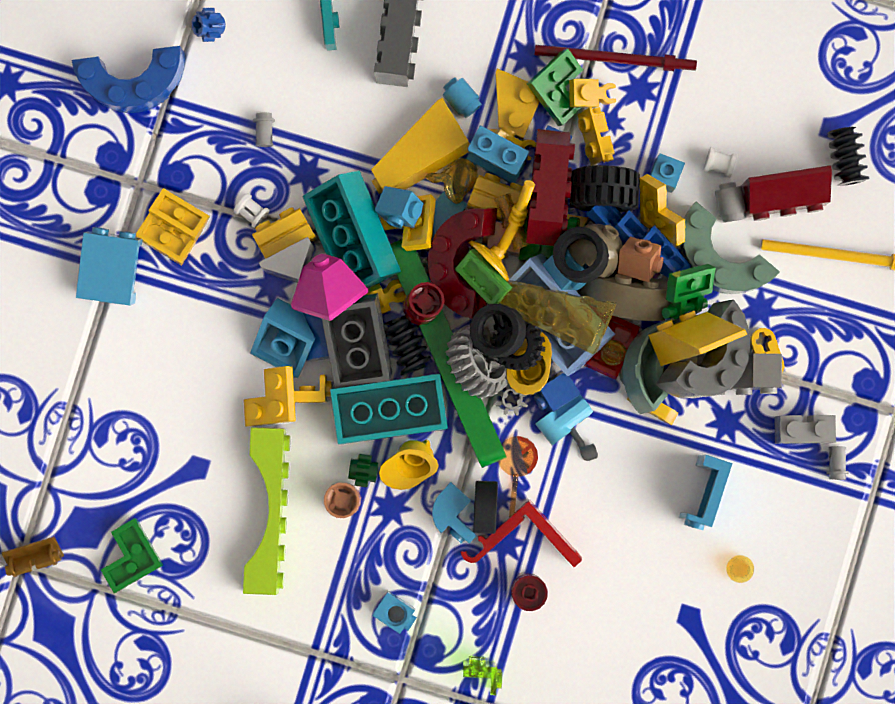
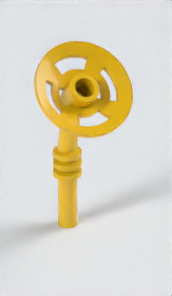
(516, 219)

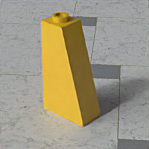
(423, 150)

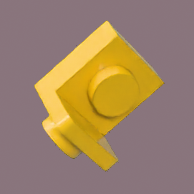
(308, 394)

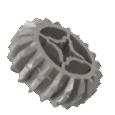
(473, 369)

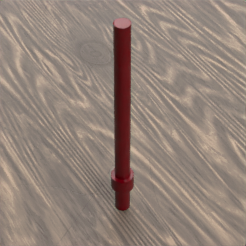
(668, 62)

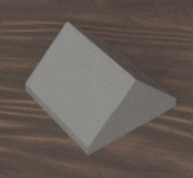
(290, 261)

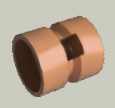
(342, 500)

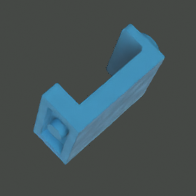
(497, 155)
(108, 266)
(713, 492)

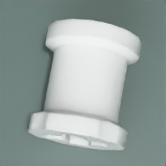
(720, 162)
(251, 210)

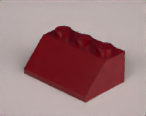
(787, 192)

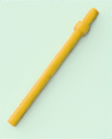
(829, 253)

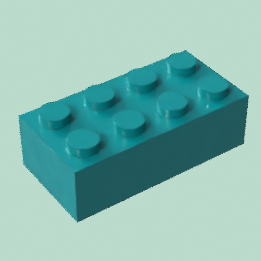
(352, 227)
(388, 409)

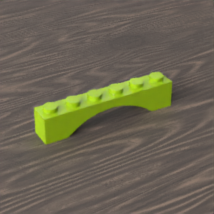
(262, 571)

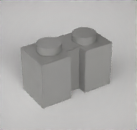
(816, 430)

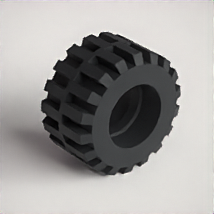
(605, 187)

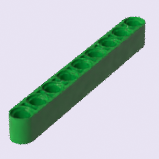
(437, 335)

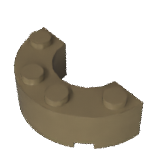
(633, 297)

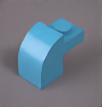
(445, 512)

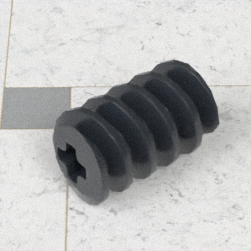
(847, 155)
(406, 345)

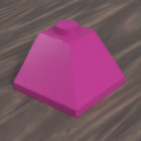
(327, 288)

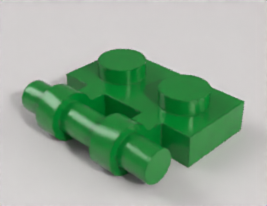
(687, 290)

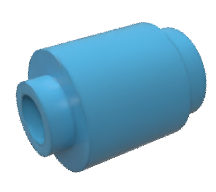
(461, 97)

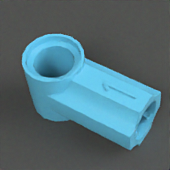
(558, 423)

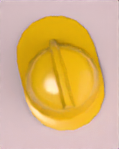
(534, 378)
(409, 465)

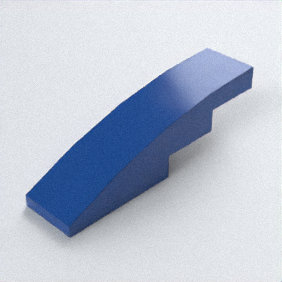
(630, 226)

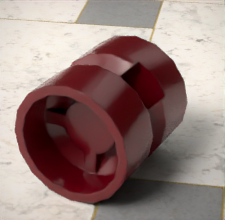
(423, 303)
(529, 592)

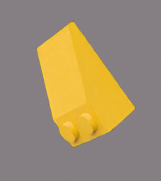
(692, 336)

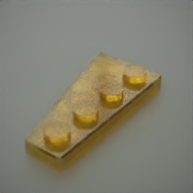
(565, 315)

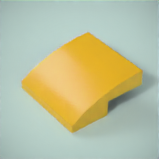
(172, 226)

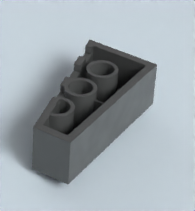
(397, 42)

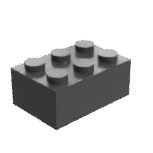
(358, 344)

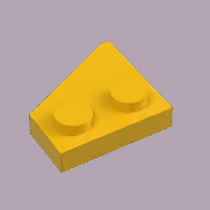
(515, 103)

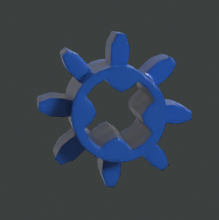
(208, 24)

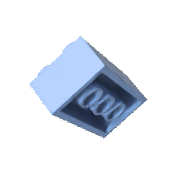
(564, 354)

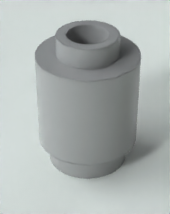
(730, 202)

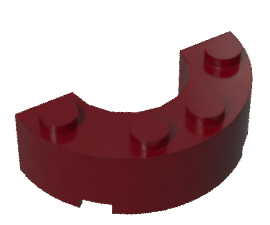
(449, 249)

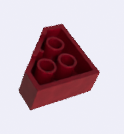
(552, 187)

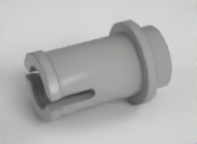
(264, 129)
(837, 463)

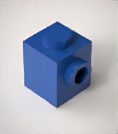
(556, 392)

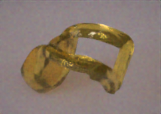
(458, 175)

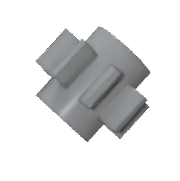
(508, 406)

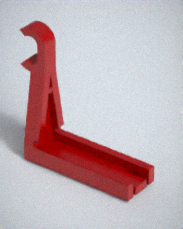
(543, 525)

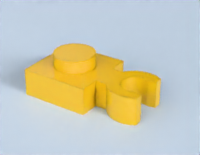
(587, 93)
(387, 295)

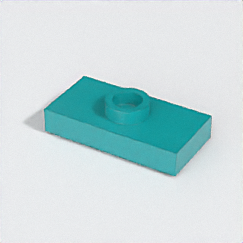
(330, 21)

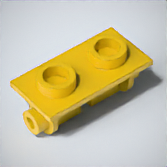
(591, 124)

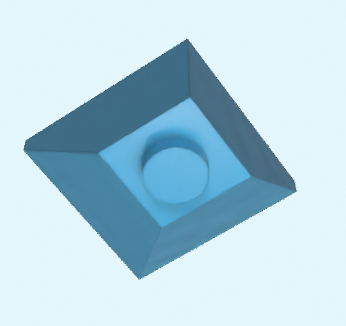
(284, 337)

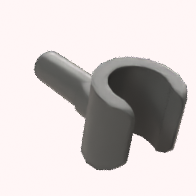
(587, 452)

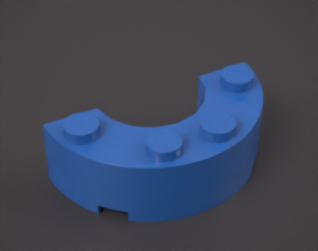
(136, 93)

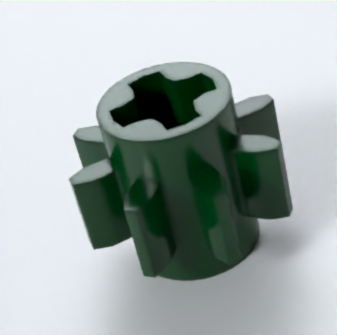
(363, 470)

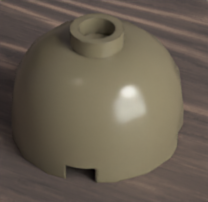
(585, 251)

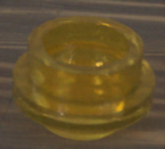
(613, 352)
(740, 569)

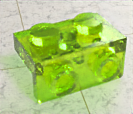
(480, 668)

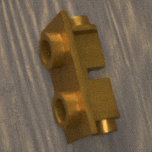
(40, 553)

